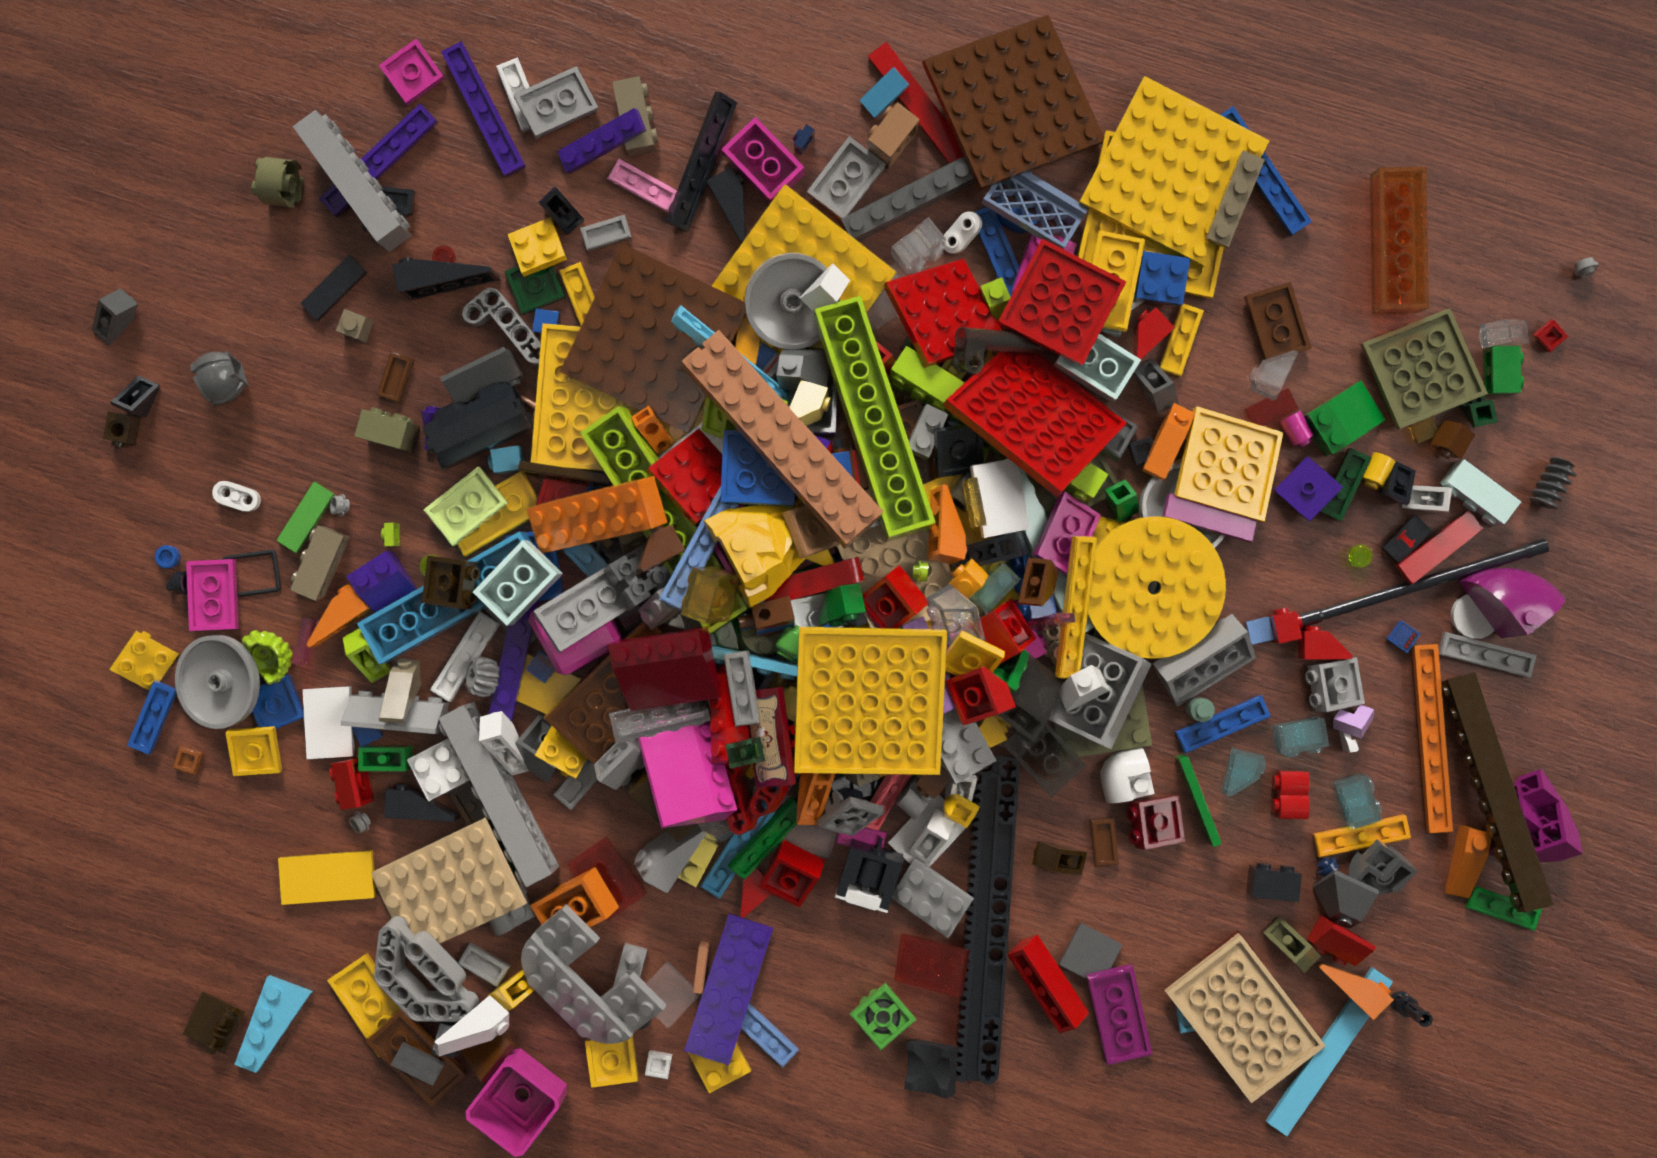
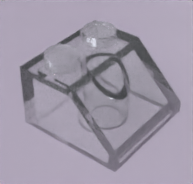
(954, 613)

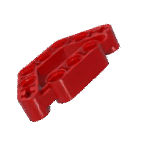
(752, 808)

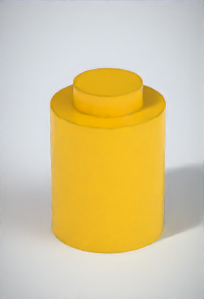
(1378, 470)

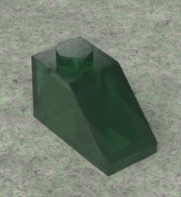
(746, 752)

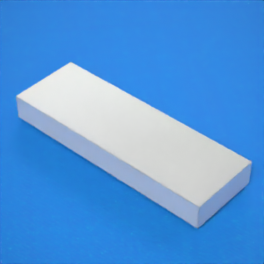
(514, 82)

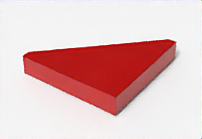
(751, 893)

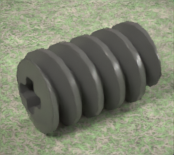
(1552, 483)

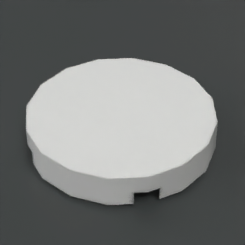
(1469, 619)

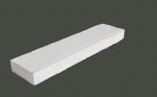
(471, 646)

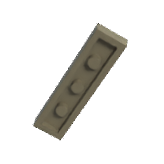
(1234, 199)

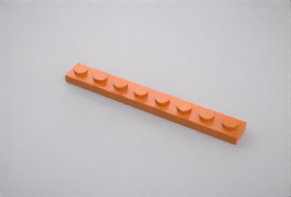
(1432, 738)

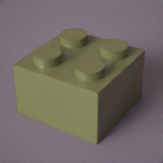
(390, 431)

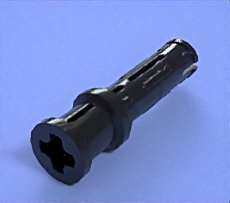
(1410, 1008)

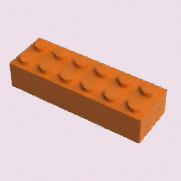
(597, 515)

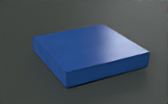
(278, 704)

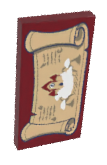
(776, 738)

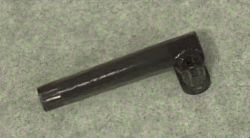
(972, 343)

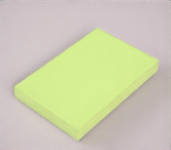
(466, 506)

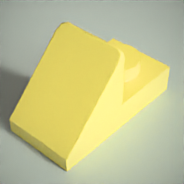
(698, 862)

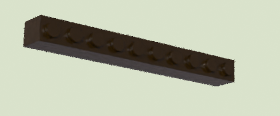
(1496, 793)

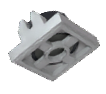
(849, 812)

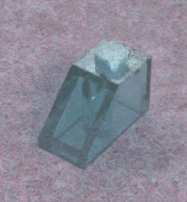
(1242, 770)

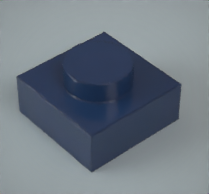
(803, 138)

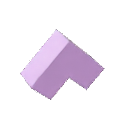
(1356, 723)

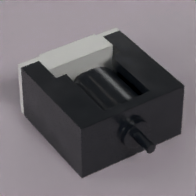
(872, 868)

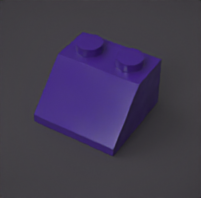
(381, 581)

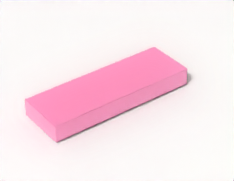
(642, 185)

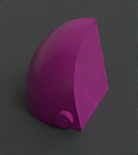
(1513, 599)

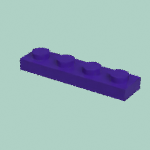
(602, 141)

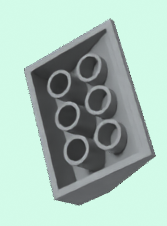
(1104, 715)

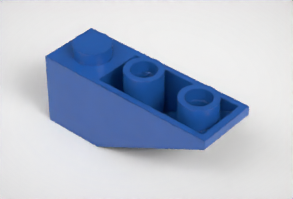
(1028, 611)

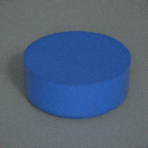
(167, 556)

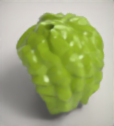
(274, 660)

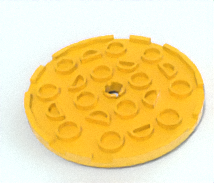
(1189, 581)

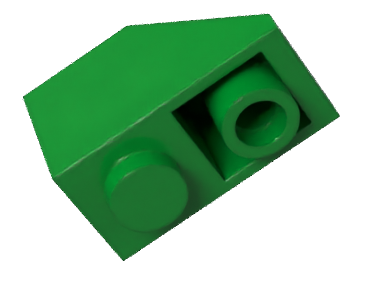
(842, 605)

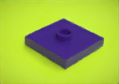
(1308, 489)

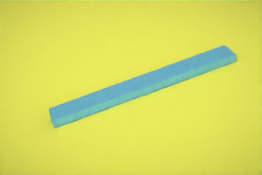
(1319, 1066)

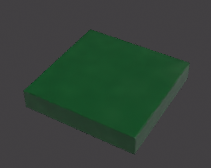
(535, 289)

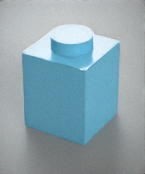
(505, 459)

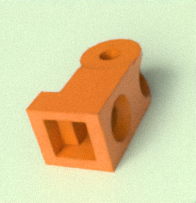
(652, 430)

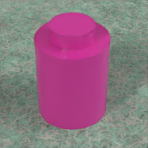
(1297, 429)

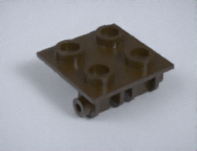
(213, 1023)

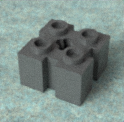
(636, 590)

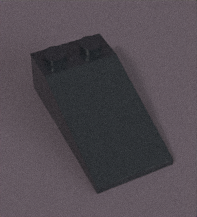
(427, 278)

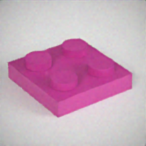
(412, 72)

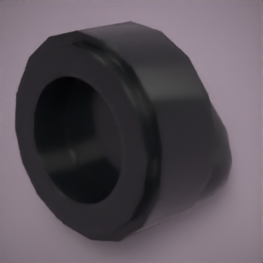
(178, 583)

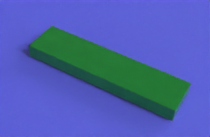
(1198, 800)
(765, 840)

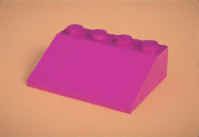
(683, 778)

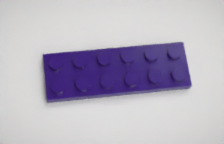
(728, 989)

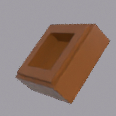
(188, 760)

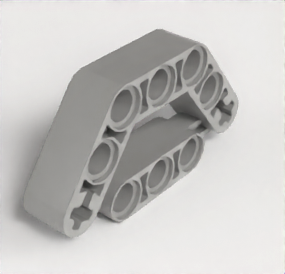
(432, 960)

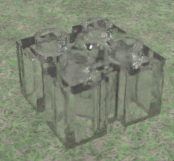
(918, 247)

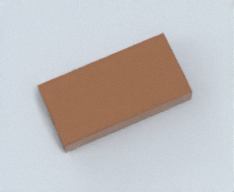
(701, 968)

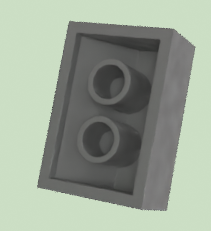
(491, 368)

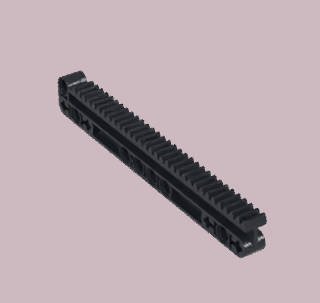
(985, 975)

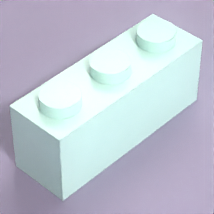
(1480, 493)

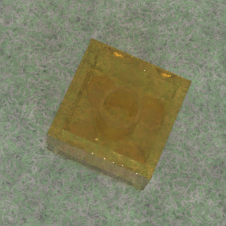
(710, 594)

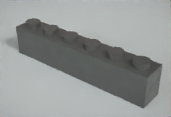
(908, 200)

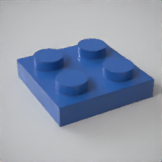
(1162, 278)

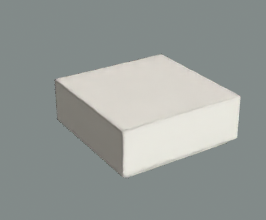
(658, 1064)

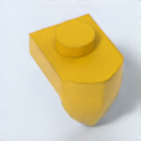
(959, 809)

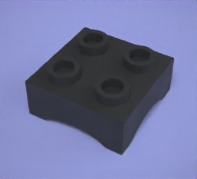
(931, 1068)

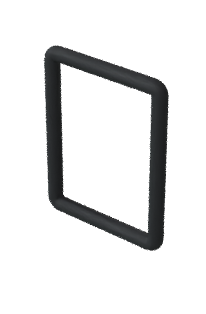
(276, 571)

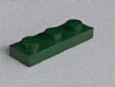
(1349, 476)

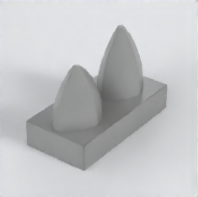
(631, 960)

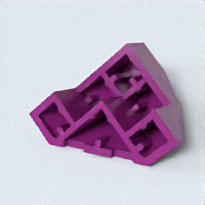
(1546, 818)

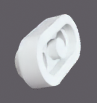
(961, 233)
(237, 496)

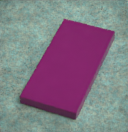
(1119, 1014)

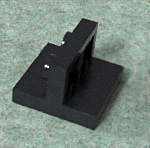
(956, 449)

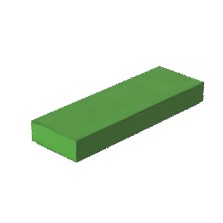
(305, 517)

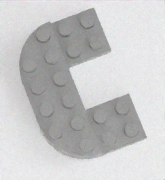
(601, 1019)

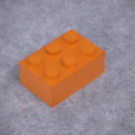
(583, 894)

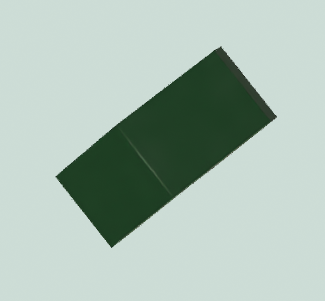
(1480, 412)

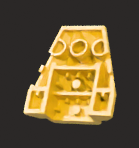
(757, 547)

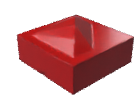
(1550, 335)

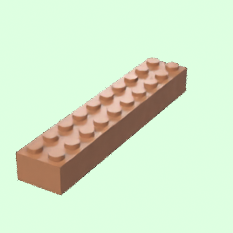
(782, 439)

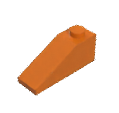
(1168, 441)
(947, 536)
(340, 613)
(812, 796)
(1467, 860)
(1363, 991)

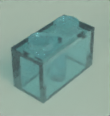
(997, 585)
(1300, 736)
(1358, 800)

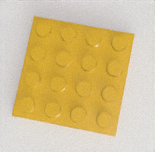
(1229, 464)

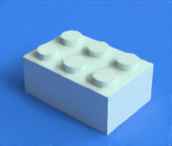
(1104, 370)
(517, 582)

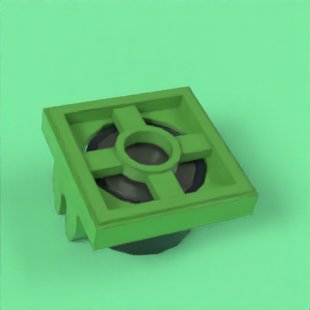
(882, 1015)

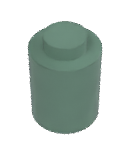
(1199, 709)

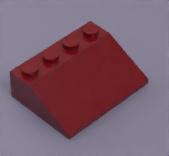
(665, 668)

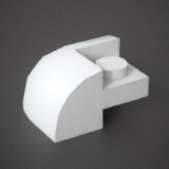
(1126, 776)

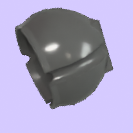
(219, 377)

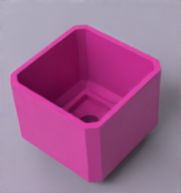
(582, 652)
(505, 1116)

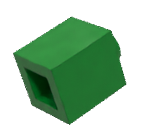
(1122, 500)

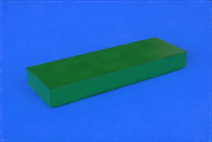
(1501, 908)

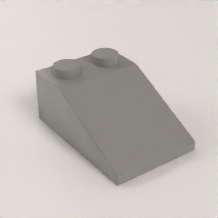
(665, 858)

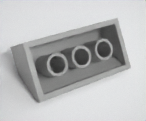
(1206, 663)
(364, 712)

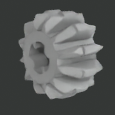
(482, 676)

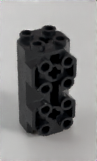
(473, 428)

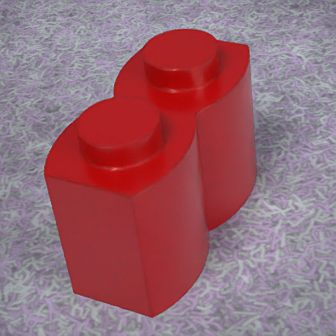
(1291, 794)

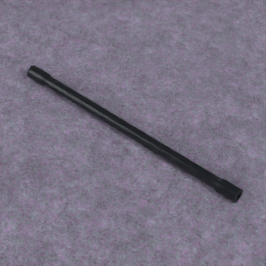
(1526, 551)

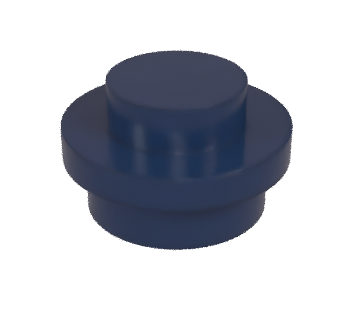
(1326, 866)

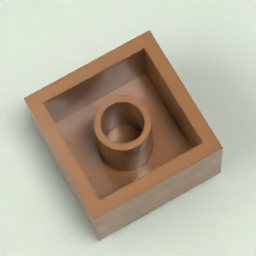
(892, 134)

